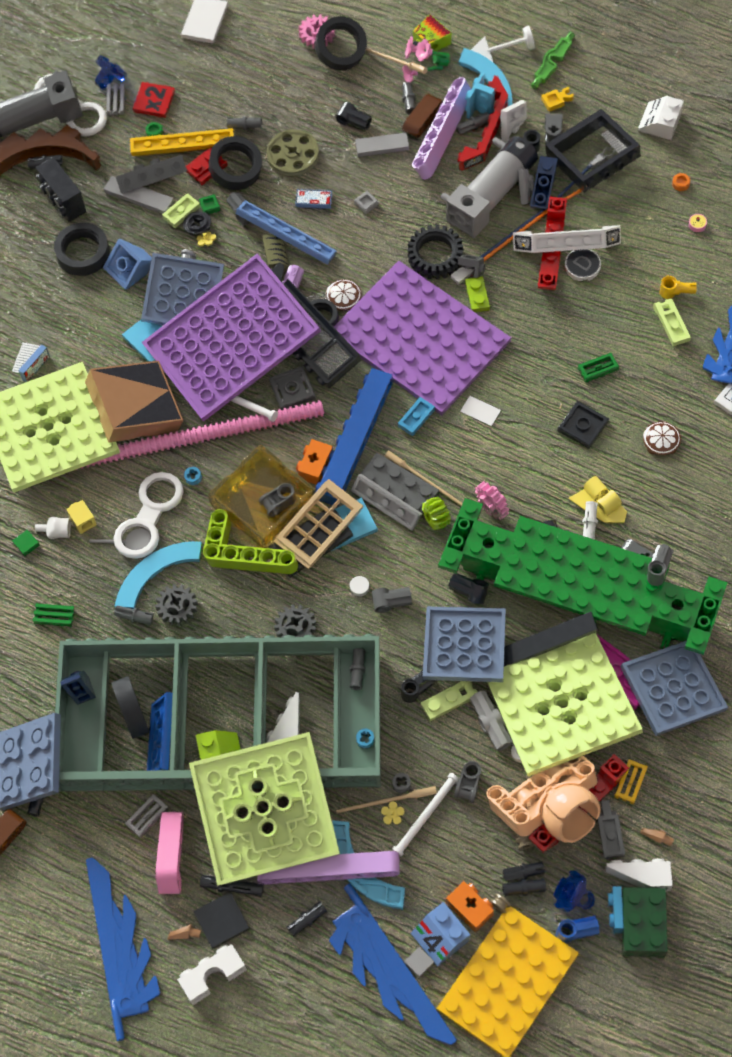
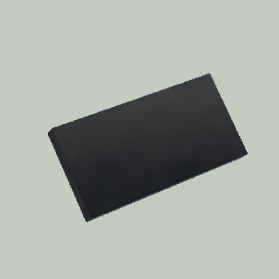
(319, 535)

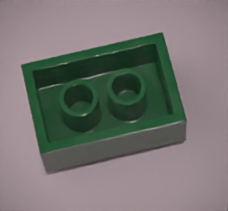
(644, 922)

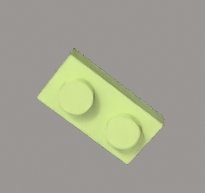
(180, 210)

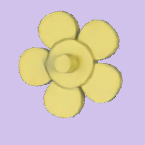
(206, 239)
(392, 814)

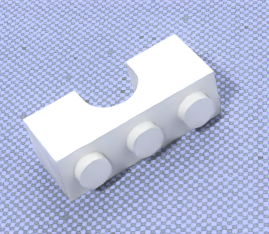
(225, 961)

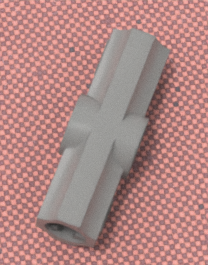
(491, 720)

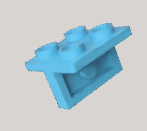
(480, 97)

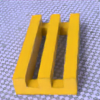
(625, 797)

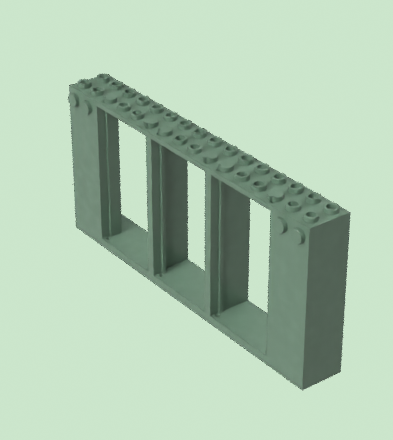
(85, 724)

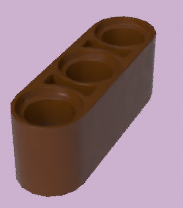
(422, 115)
(10, 827)

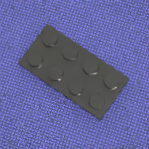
(399, 482)

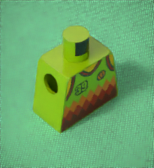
(432, 30)

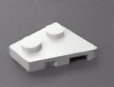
(512, 118)

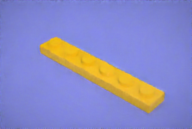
(177, 142)

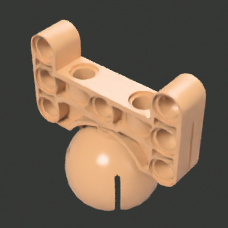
(551, 797)

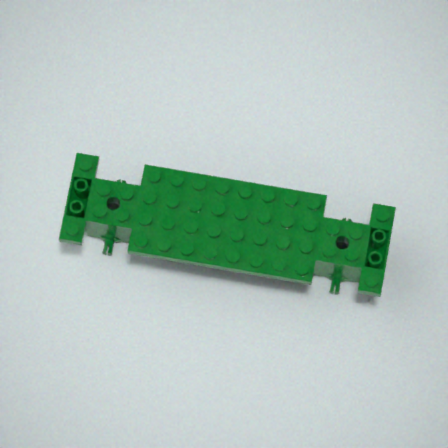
(581, 577)

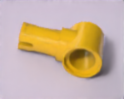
(676, 287)

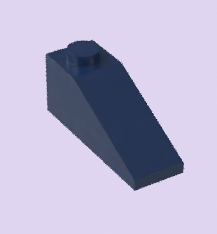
(78, 687)

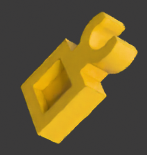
(555, 100)

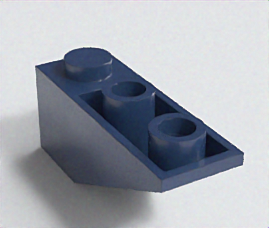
(544, 182)

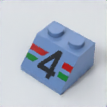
(440, 934)

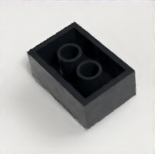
(60, 190)

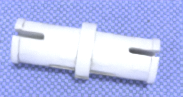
(590, 519)

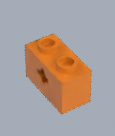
(315, 459)
(473, 917)

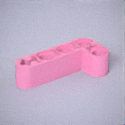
(169, 853)

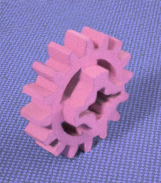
(310, 28)
(493, 501)

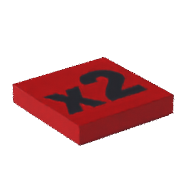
(153, 99)

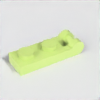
(672, 322)
(448, 700)

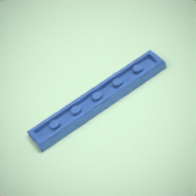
(286, 232)

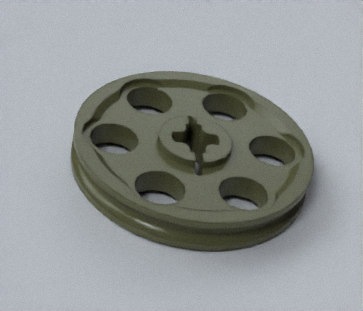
(292, 146)

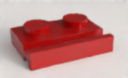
(199, 167)

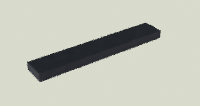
(550, 639)

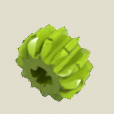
(436, 513)

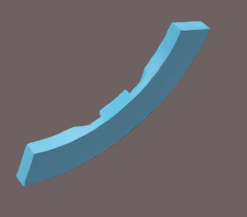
(479, 63)
(151, 566)
(372, 888)

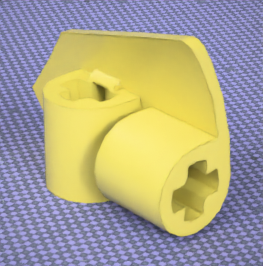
(609, 504)

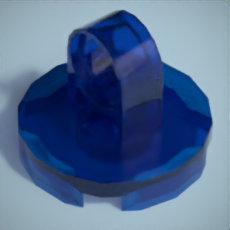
(108, 72)
(570, 892)

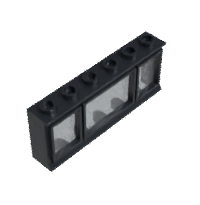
(327, 352)

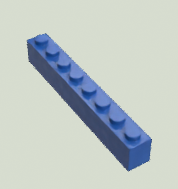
(356, 431)

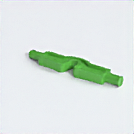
(548, 66)

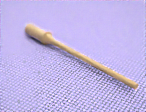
(412, 66)
(395, 459)
(414, 794)

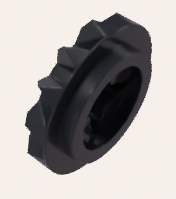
(200, 217)

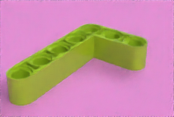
(242, 553)

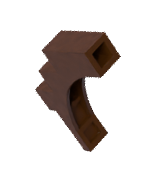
(66, 143)

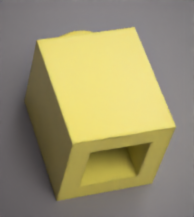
(81, 516)

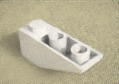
(288, 722)
(643, 874)

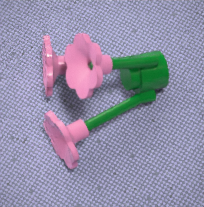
(422, 52)

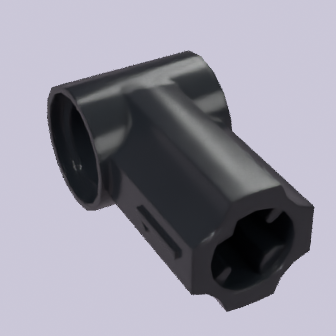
(350, 115)
(472, 588)
(417, 684)

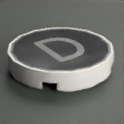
(582, 264)

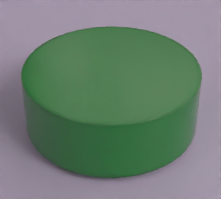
(154, 129)

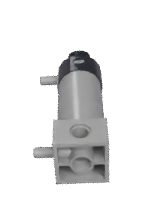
(470, 206)

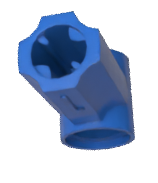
(579, 928)

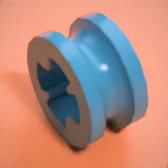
(198, 477)
(359, 737)

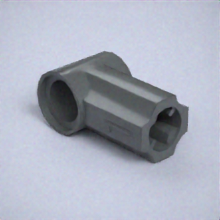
(234, 201)
(659, 564)
(387, 599)

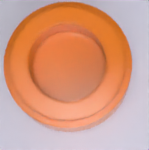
(681, 182)

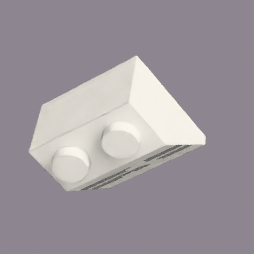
(661, 117)

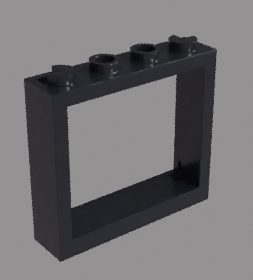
(579, 132)

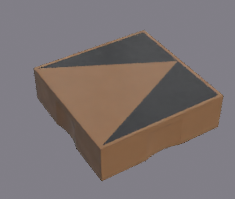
(133, 401)

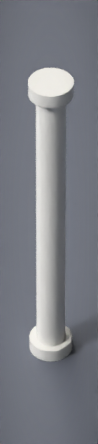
(272, 415)
(452, 779)

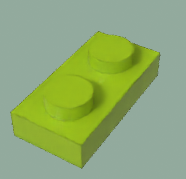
(477, 294)

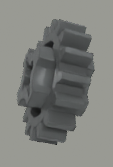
(170, 611)
(296, 616)

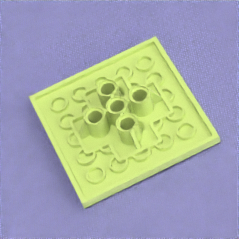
(50, 428)
(577, 673)
(300, 831)

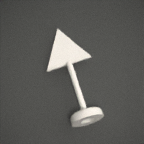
(482, 46)

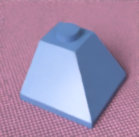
(127, 263)

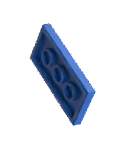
(160, 733)

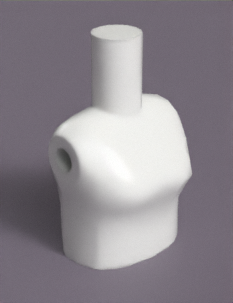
(55, 528)

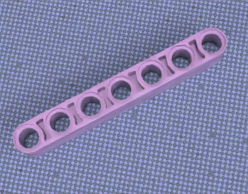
(441, 129)
(338, 868)

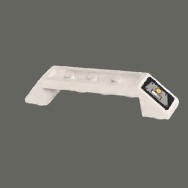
(567, 240)

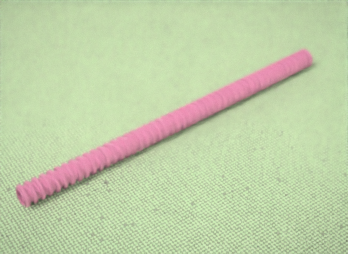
(214, 431)

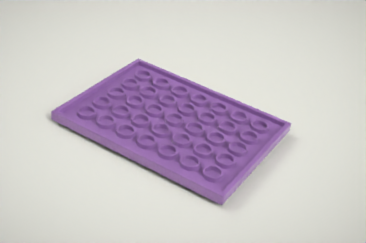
(231, 337)
(421, 337)

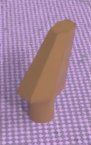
(657, 835)
(185, 933)

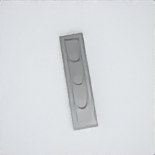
(140, 196)
(386, 502)

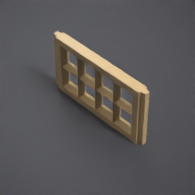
(342, 497)

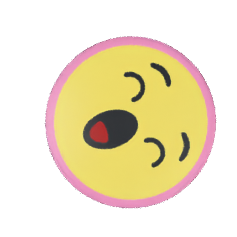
(697, 222)

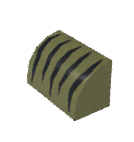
(275, 251)

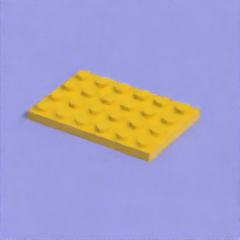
(507, 982)

